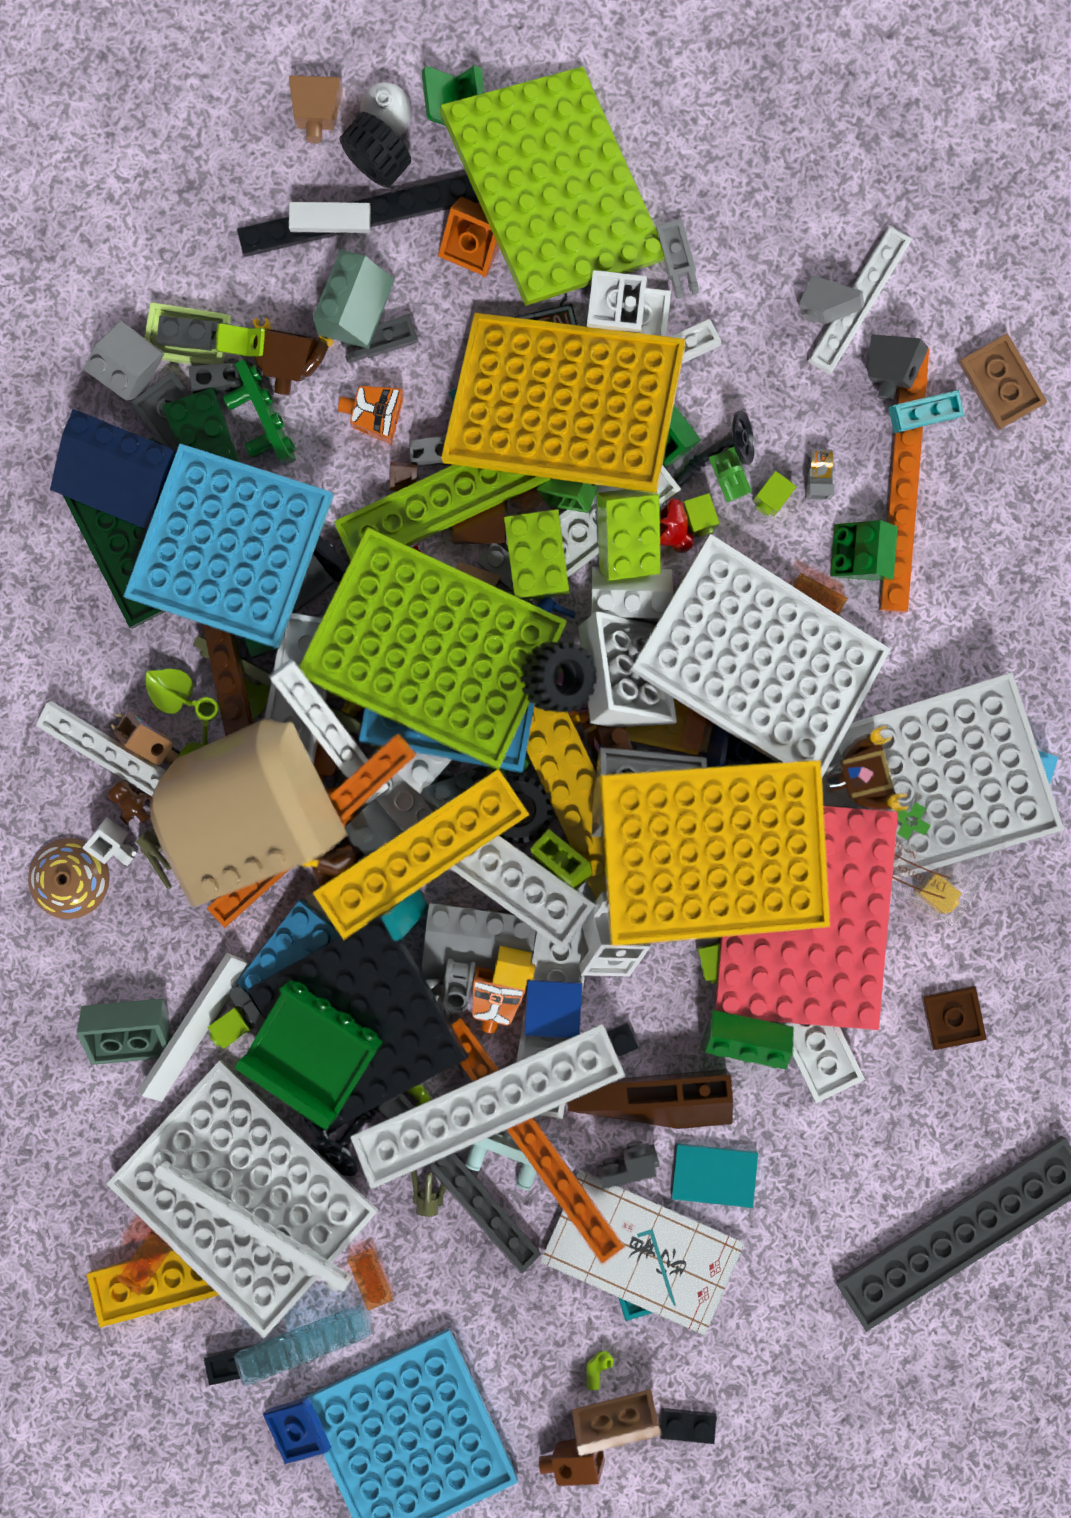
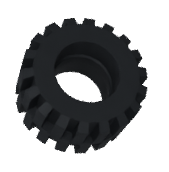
(375, 149)
(576, 682)
(542, 814)

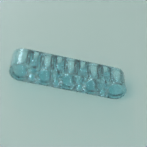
(302, 1345)

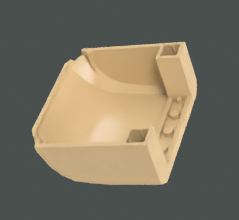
(242, 811)

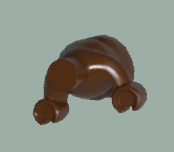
(129, 802)

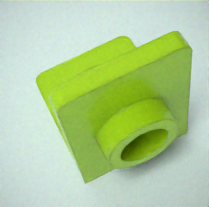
(239, 340)

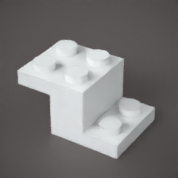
(627, 305)
(602, 957)

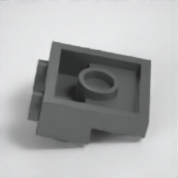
(637, 1165)

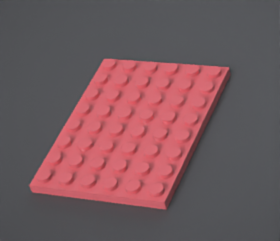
(830, 971)

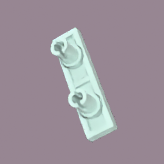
(505, 1146)

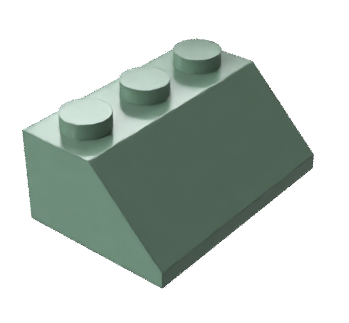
(353, 300)
(124, 1031)

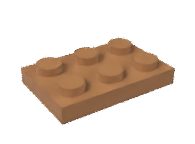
(1002, 382)
(615, 1422)

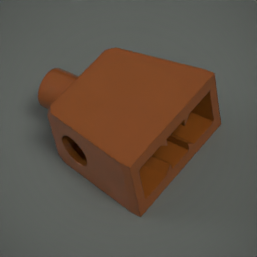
(570, 1467)

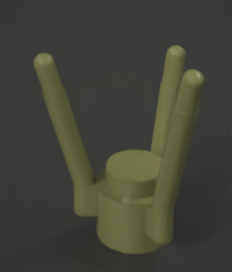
(152, 848)
(427, 1200)

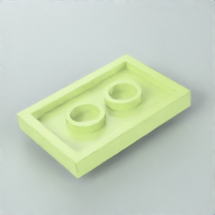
(178, 354)

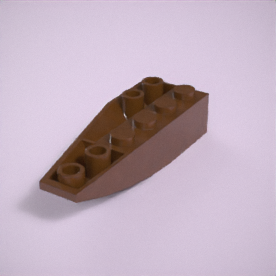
(664, 1099)

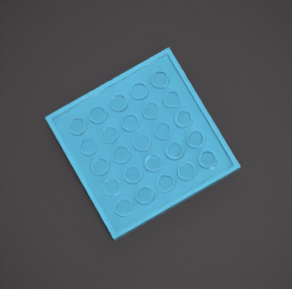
(229, 545)
(412, 1435)

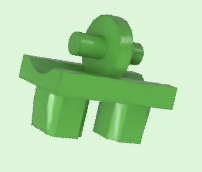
(730, 475)

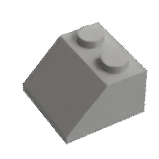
(124, 361)

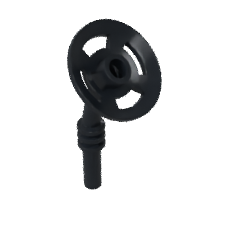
(737, 438)
(340, 1148)

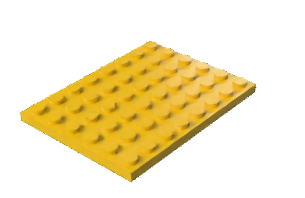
(564, 402)
(714, 852)

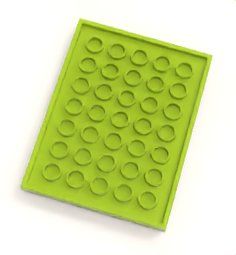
(552, 183)
(429, 648)

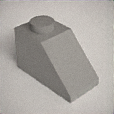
(829, 301)

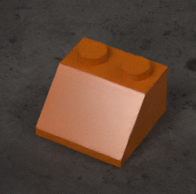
(468, 238)

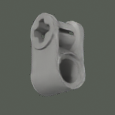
(458, 981)

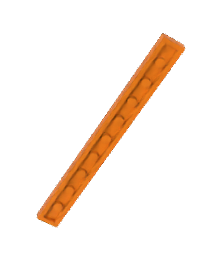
(903, 499)
(345, 801)
(547, 1160)

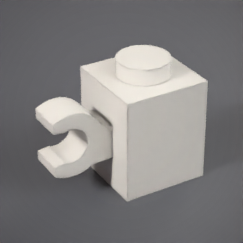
(108, 841)

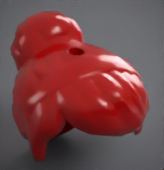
(675, 527)

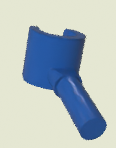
(549, 604)

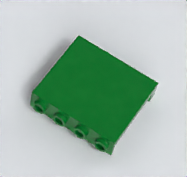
(309, 1054)

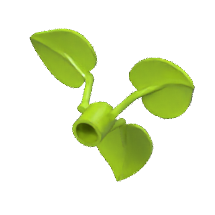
(172, 687)

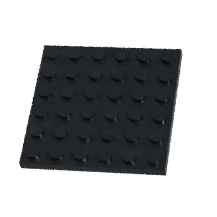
(383, 992)

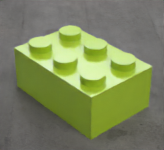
(628, 533)
(537, 555)

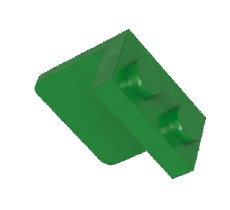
(445, 88)

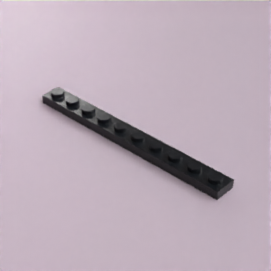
(384, 210)

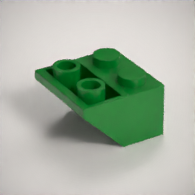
(864, 550)

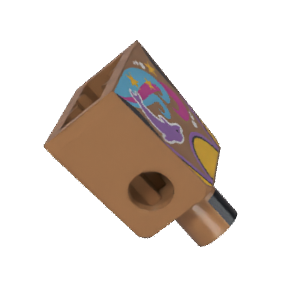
(145, 740)

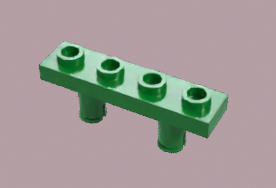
(271, 421)

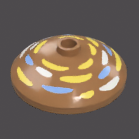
(85, 882)

